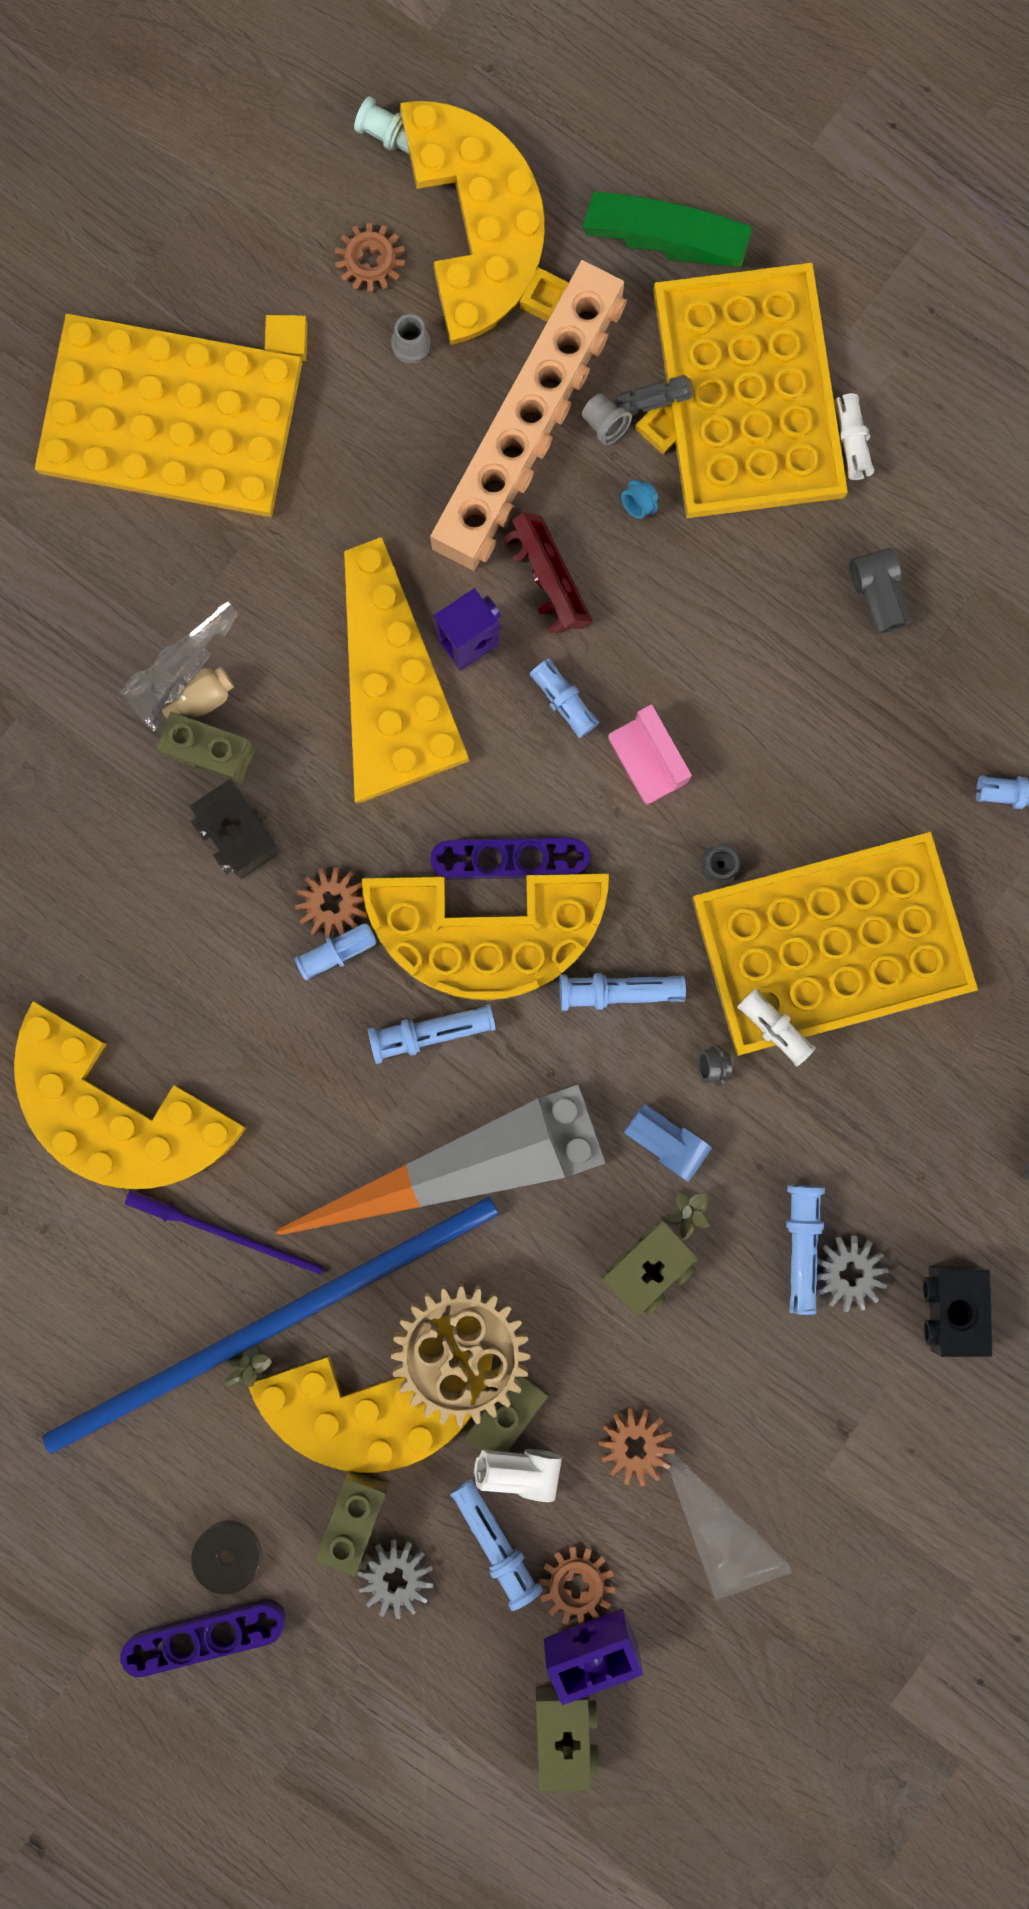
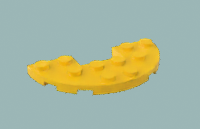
(498, 211)
(486, 954)
(97, 1131)
(367, 1427)

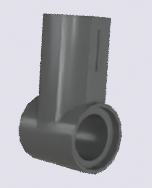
(878, 580)

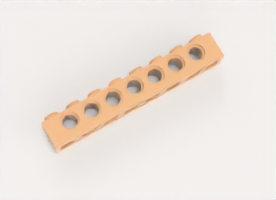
(587, 291)

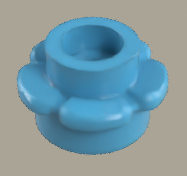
(639, 499)

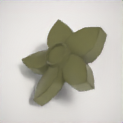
(689, 1213)
(247, 1367)

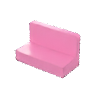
(649, 756)

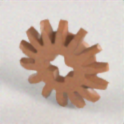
(375, 243)
(327, 919)
(653, 1447)
(563, 1596)

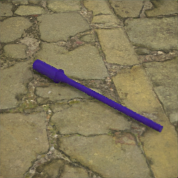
(169, 1212)

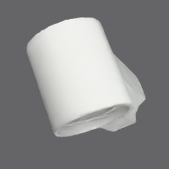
(527, 1474)

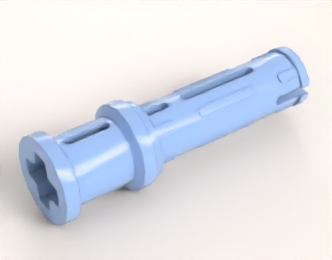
(600, 991)
(411, 1036)
(805, 1227)
(505, 1562)

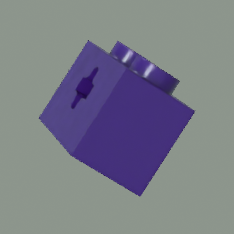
(468, 628)
(592, 1657)

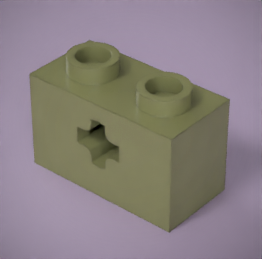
(205, 748)
(626, 1272)
(352, 1522)
(559, 1763)

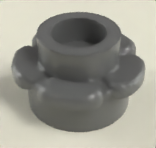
(721, 853)
(714, 1065)

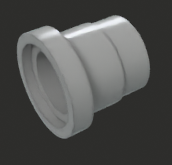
(410, 350)
(606, 419)

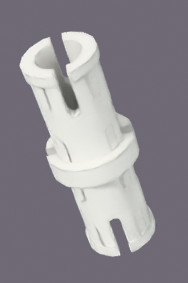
(853, 436)
(776, 1027)

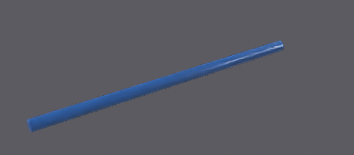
(269, 1325)

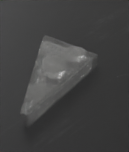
(175, 667)
(728, 1547)

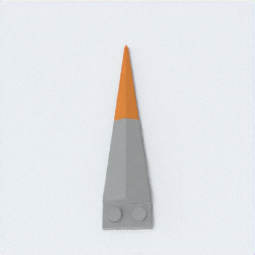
(523, 1148)

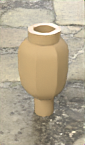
(202, 694)

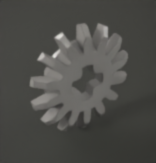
(861, 1260)
(387, 1563)

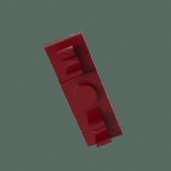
(549, 572)

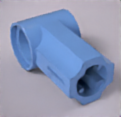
(674, 1146)

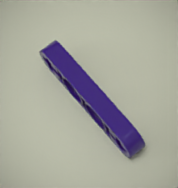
(510, 851)
(205, 1644)

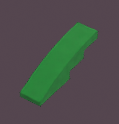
(663, 226)

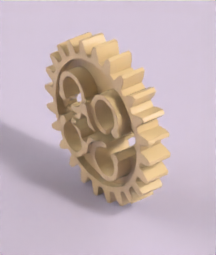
(427, 1371)

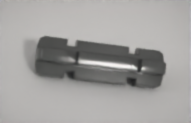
(656, 395)

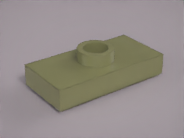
(505, 1428)

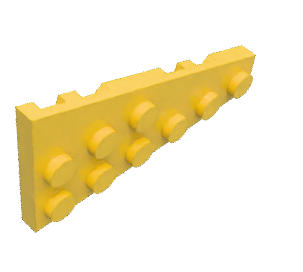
(396, 700)

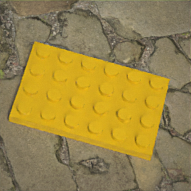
(761, 387)
(168, 415)
(836, 940)

